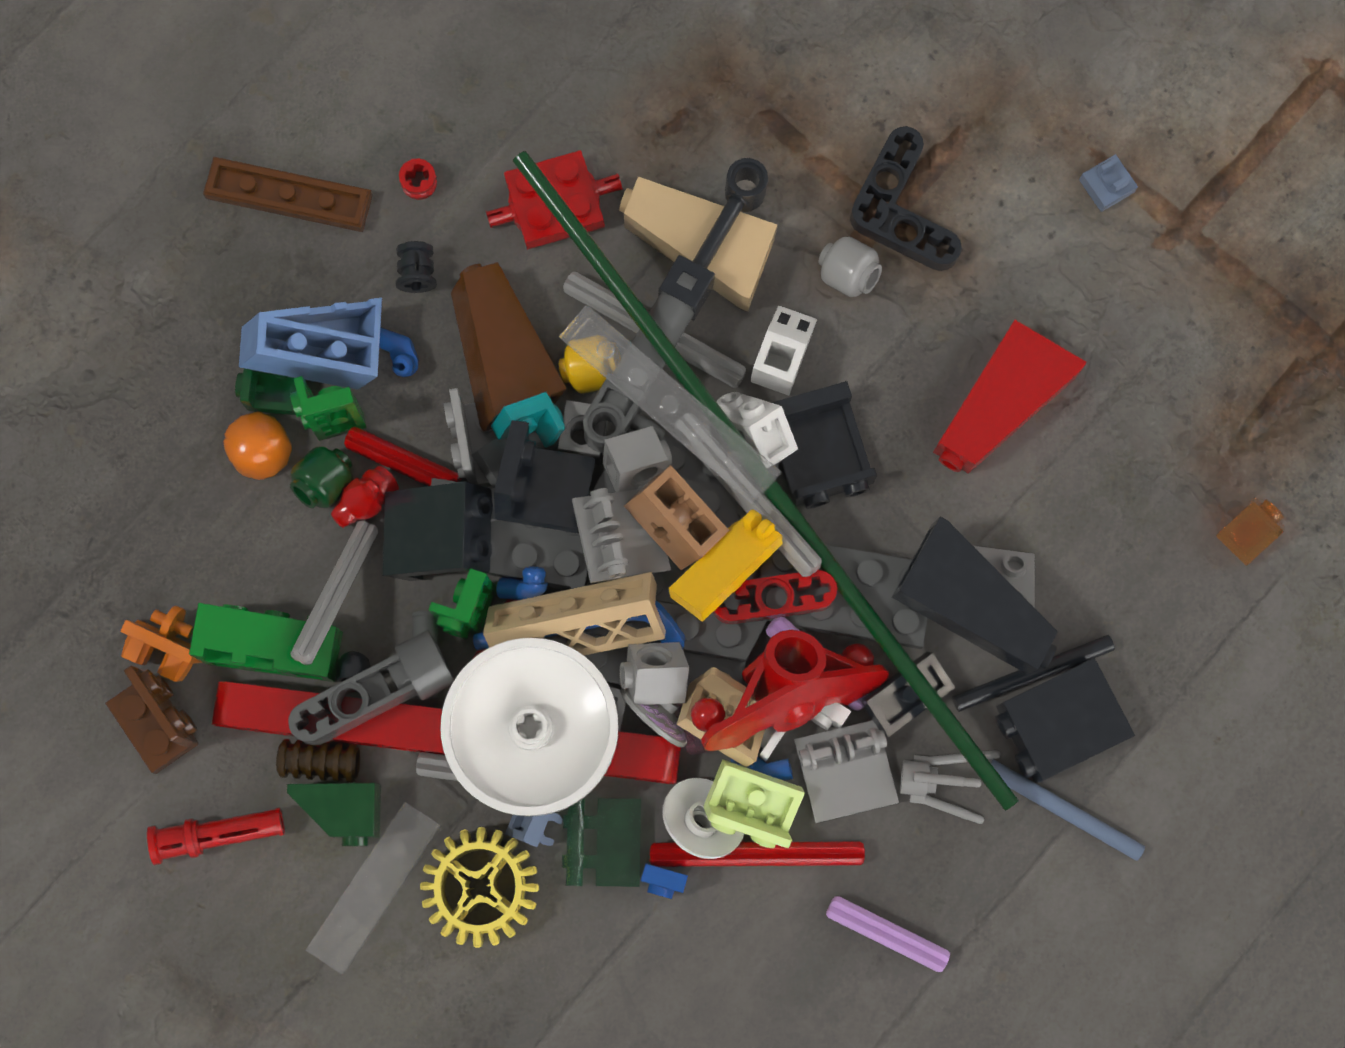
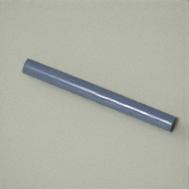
(1069, 812)

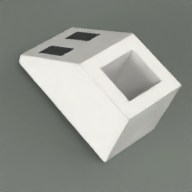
(783, 350)

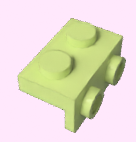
(752, 804)

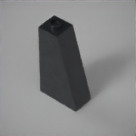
(972, 599)

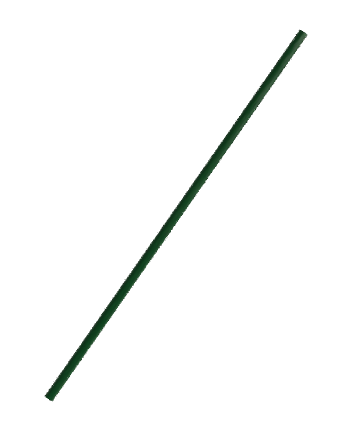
(774, 493)

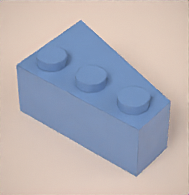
(319, 343)

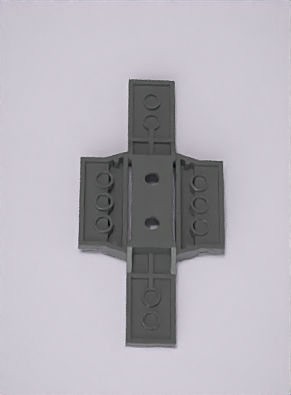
(711, 641)

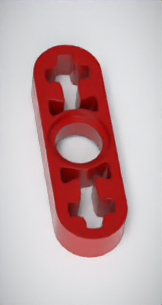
(807, 602)

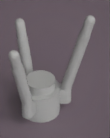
(920, 779)

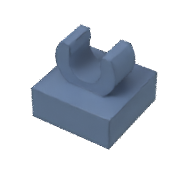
(1108, 183)
(531, 828)

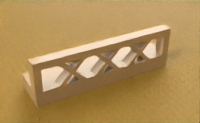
(575, 609)

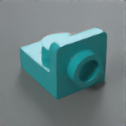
(538, 412)

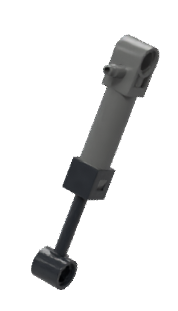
(677, 303)

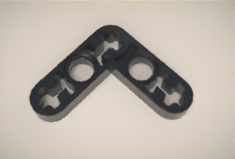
(892, 215)

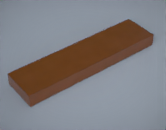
(288, 194)

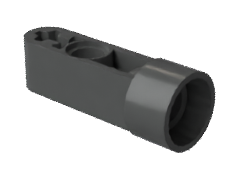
(415, 670)

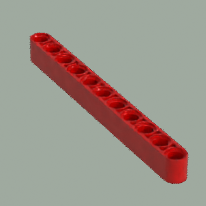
(414, 729)

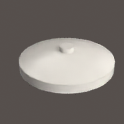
(529, 727)

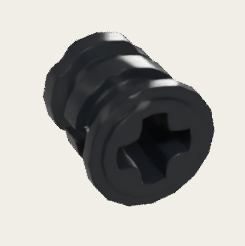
(420, 280)

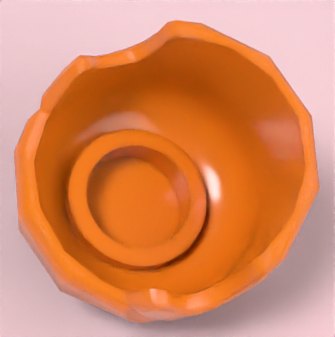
(257, 445)

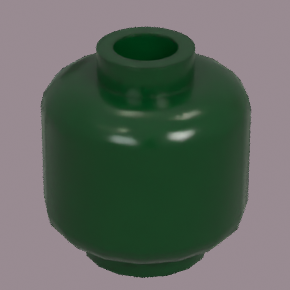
(321, 477)

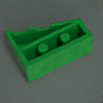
(259, 642)

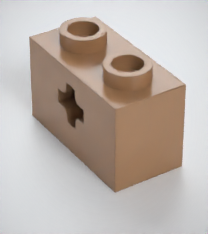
(676, 518)

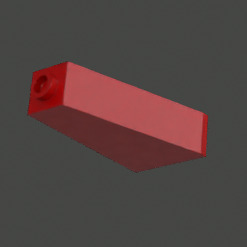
(1008, 393)

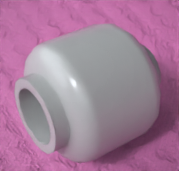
(850, 266)

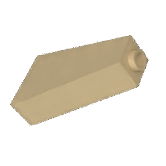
(679, 225)

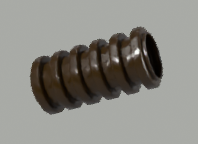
(318, 760)

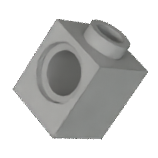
(573, 421)
(635, 458)
(655, 673)

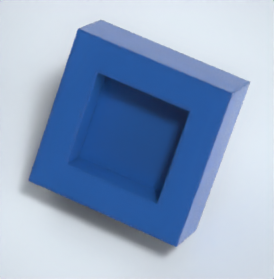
(663, 881)

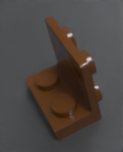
(151, 720)

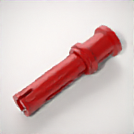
(194, 837)

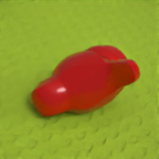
(364, 496)

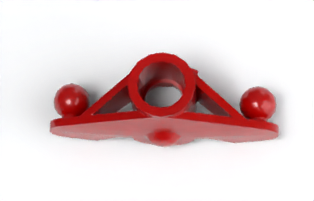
(790, 688)

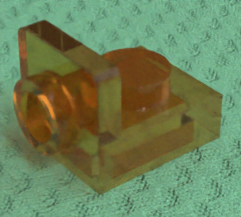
(1252, 530)

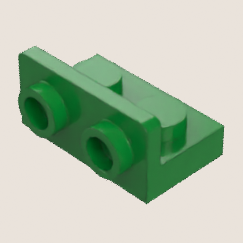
(328, 413)
(473, 599)

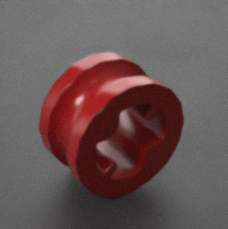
(426, 187)

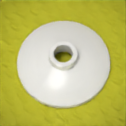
(684, 807)

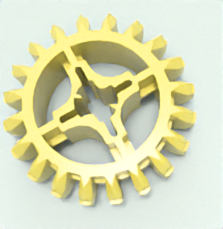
(450, 864)

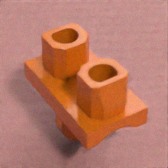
(145, 637)

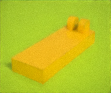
(726, 565)

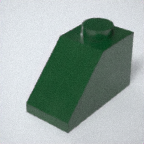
(342, 809)

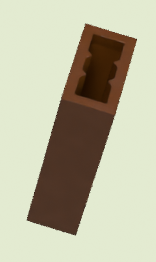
(499, 344)

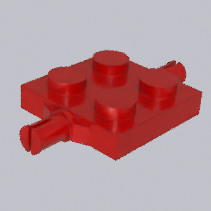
(574, 185)

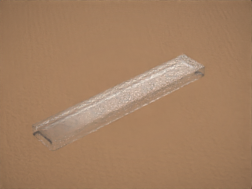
(670, 405)

